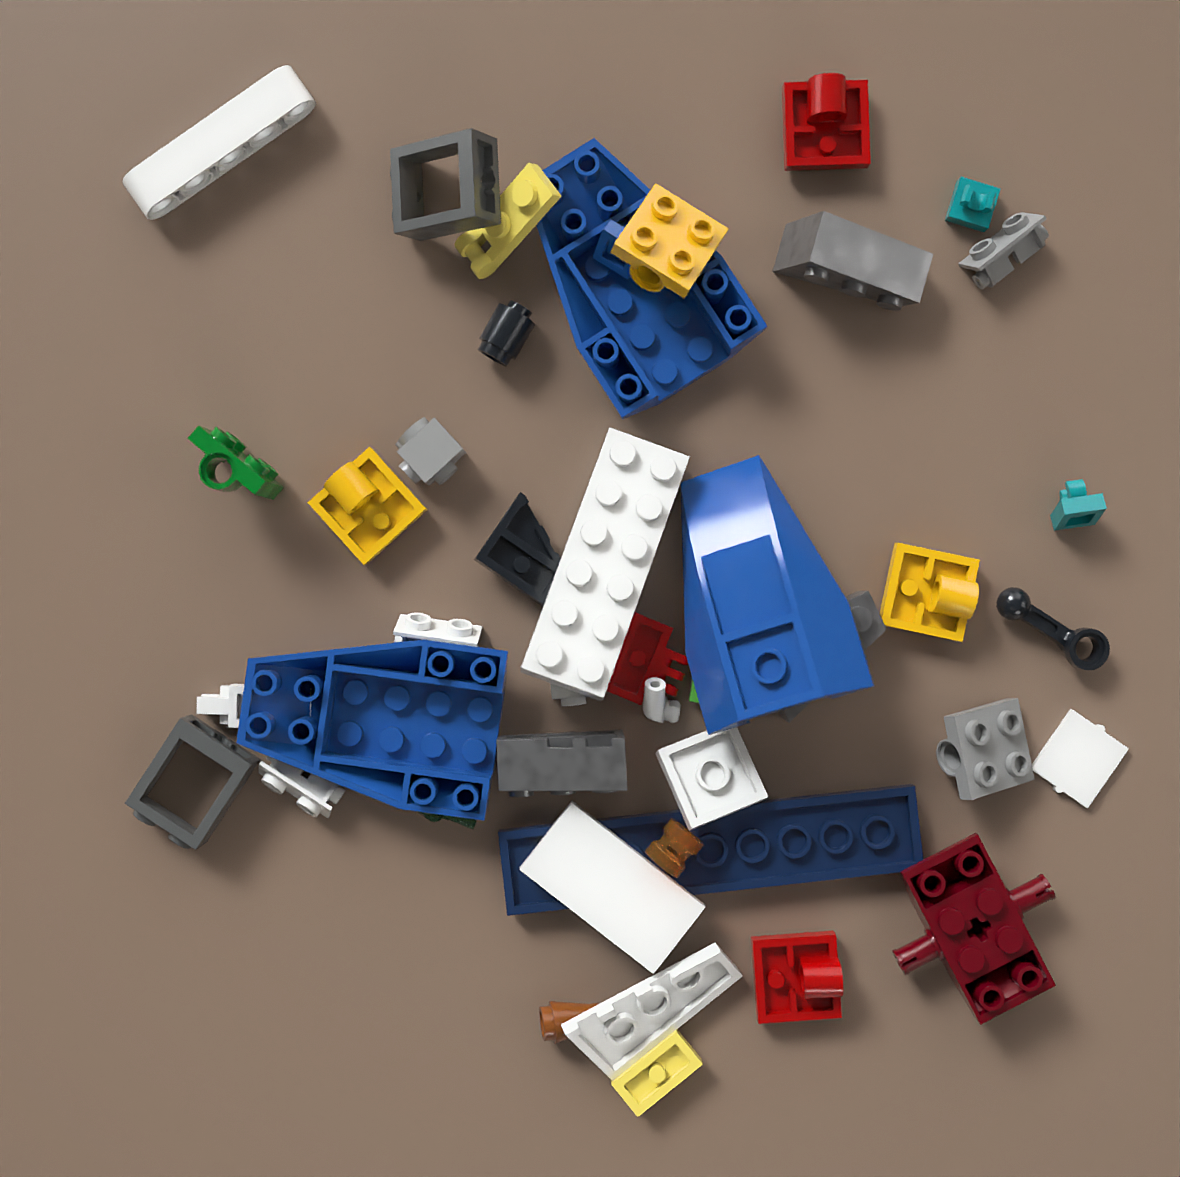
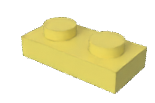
(657, 1073)

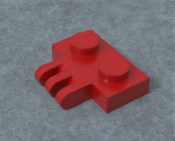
(645, 657)

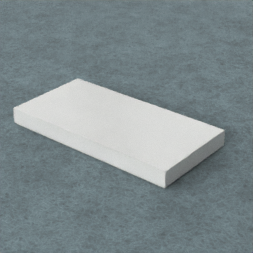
(612, 887)

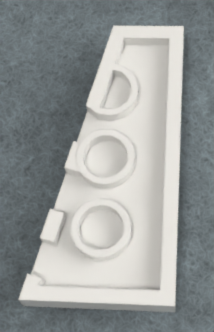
(644, 1015)

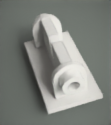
(421, 626)
(311, 793)

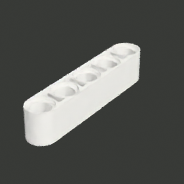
(219, 142)

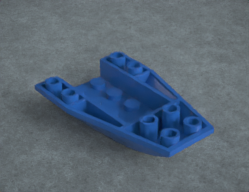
(631, 338)
(760, 602)
(385, 720)

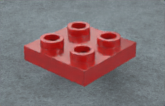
(826, 123)
(797, 977)

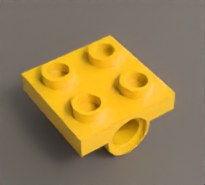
(668, 243)
(367, 505)
(930, 592)

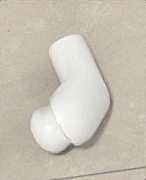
(655, 703)

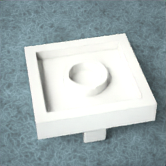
(711, 776)

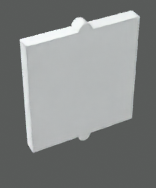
(1079, 758)

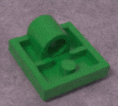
(246, 470)

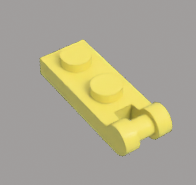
(521, 209)

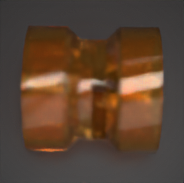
(679, 839)

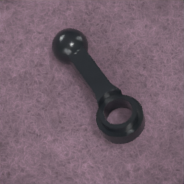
(1016, 605)

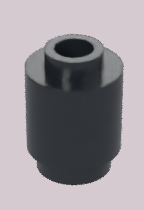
(506, 332)

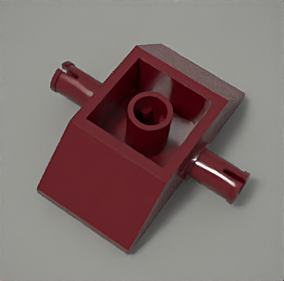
(996, 959)

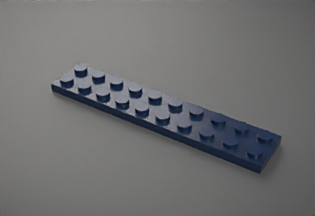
(757, 846)

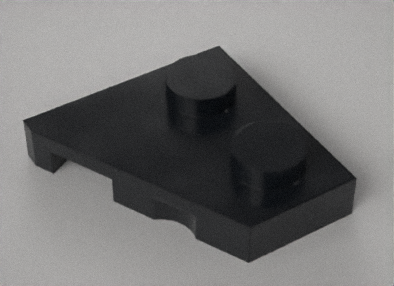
(521, 552)

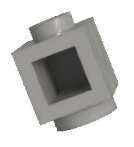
(428, 452)

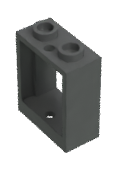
(478, 200)
(215, 747)

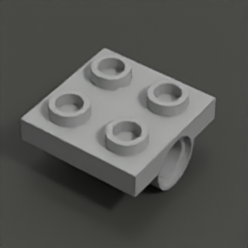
(986, 749)

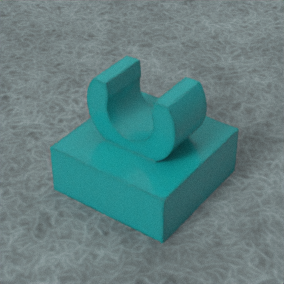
(972, 204)
(1077, 507)

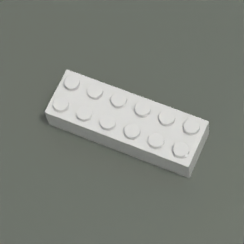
(605, 564)

